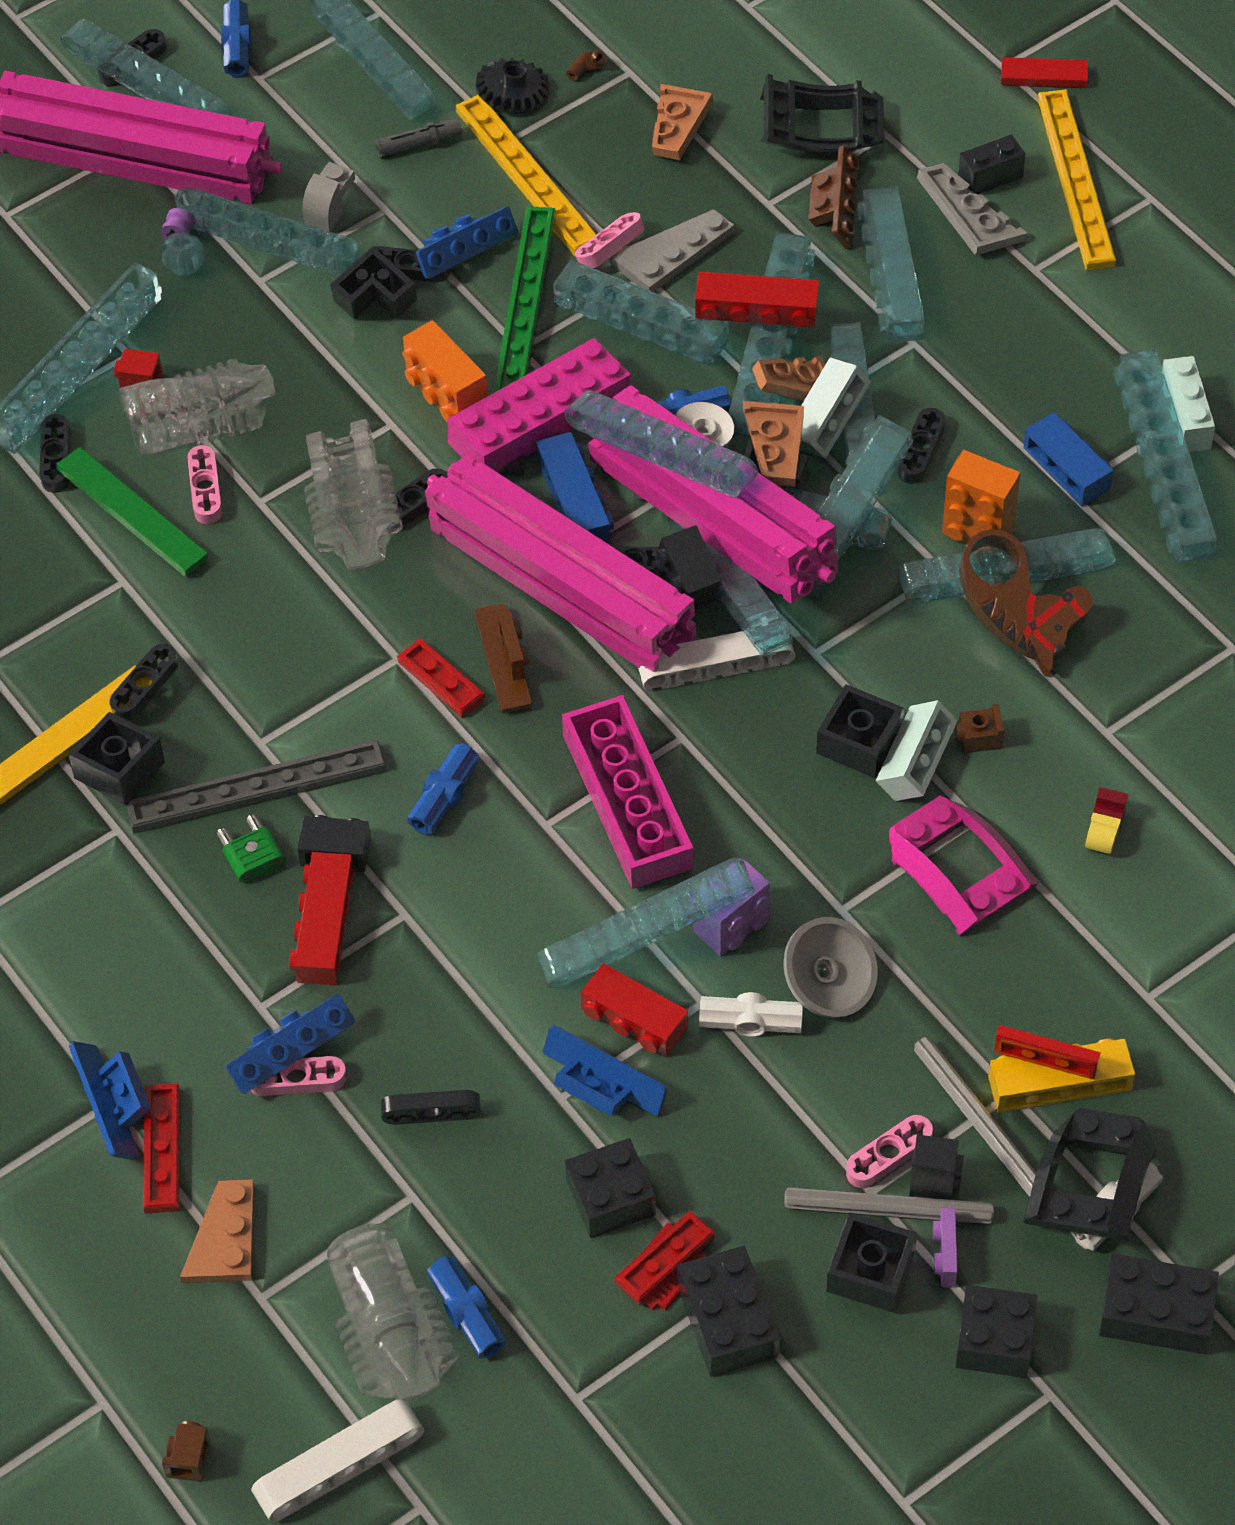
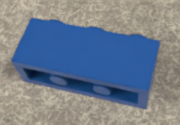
(1068, 459)

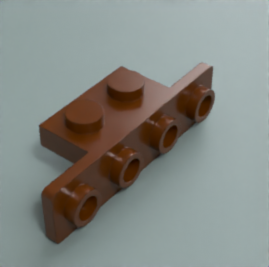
(834, 197)
(504, 656)

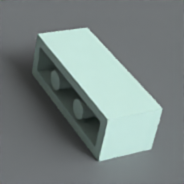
(1190, 402)
(831, 405)
(916, 750)

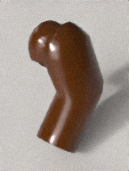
(586, 62)

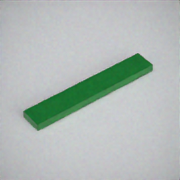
(132, 511)

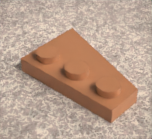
(678, 119)
(788, 378)
(776, 439)
(225, 1236)

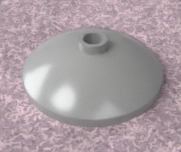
(846, 963)

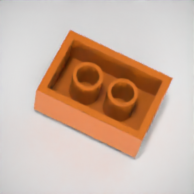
(442, 370)
(979, 497)

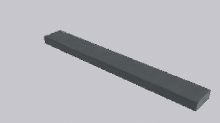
(255, 786)

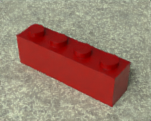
(756, 299)
(323, 918)

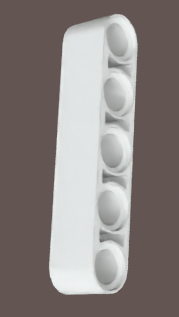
(712, 657)
(337, 1460)

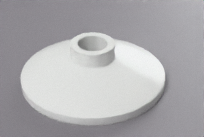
(708, 420)

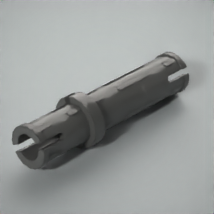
(413, 138)

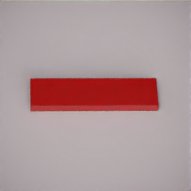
(162, 1149)

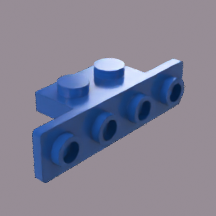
(464, 240)
(289, 1042)
(599, 1076)
(113, 1094)

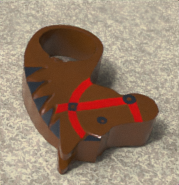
(1012, 613)

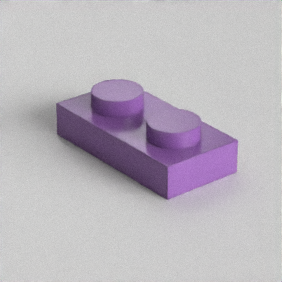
(946, 1261)

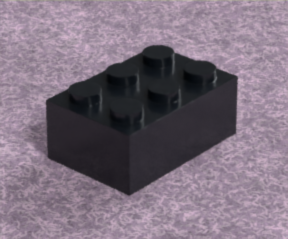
(1159, 1304)
(727, 1311)

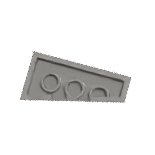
(969, 212)
(670, 252)

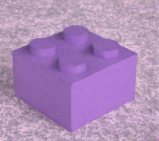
(730, 926)

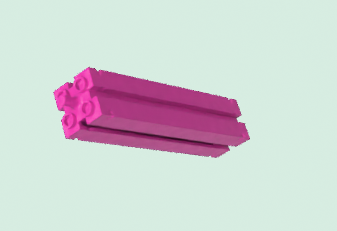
(133, 137)
(758, 530)
(559, 563)

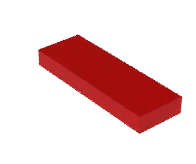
(1044, 72)
(441, 677)
(1047, 1052)
(661, 1258)

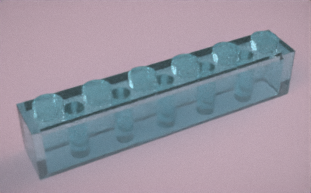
(892, 265)
(862, 482)

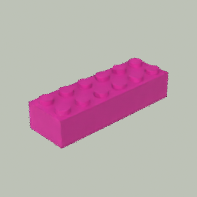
(534, 406)
(627, 792)

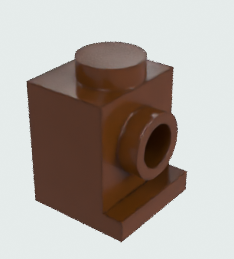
(980, 730)
(187, 1452)

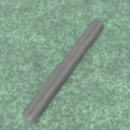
(976, 1113)
(886, 1205)

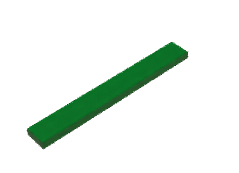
(525, 296)

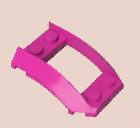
(982, 898)

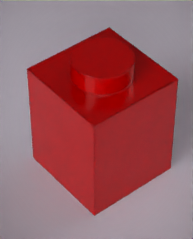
(137, 367)

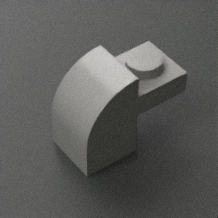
(324, 195)

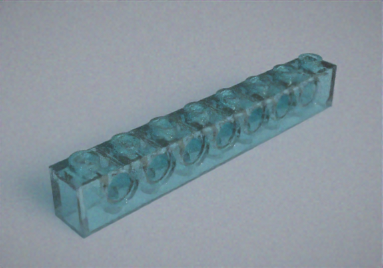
(788, 259)
(77, 355)
(1165, 457)

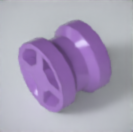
(177, 221)

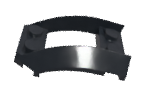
(783, 98)
(1085, 1212)

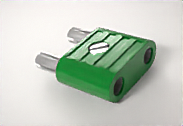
(252, 853)

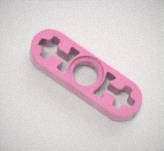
(610, 240)
(212, 493)
(308, 1085)
(883, 1165)

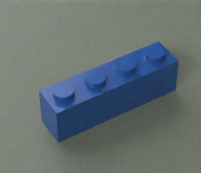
(572, 484)

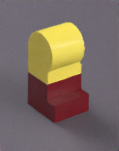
(1106, 820)

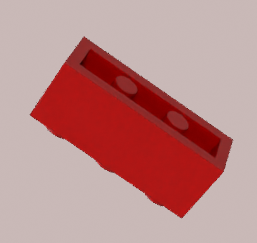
(634, 1010)

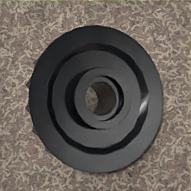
(512, 85)

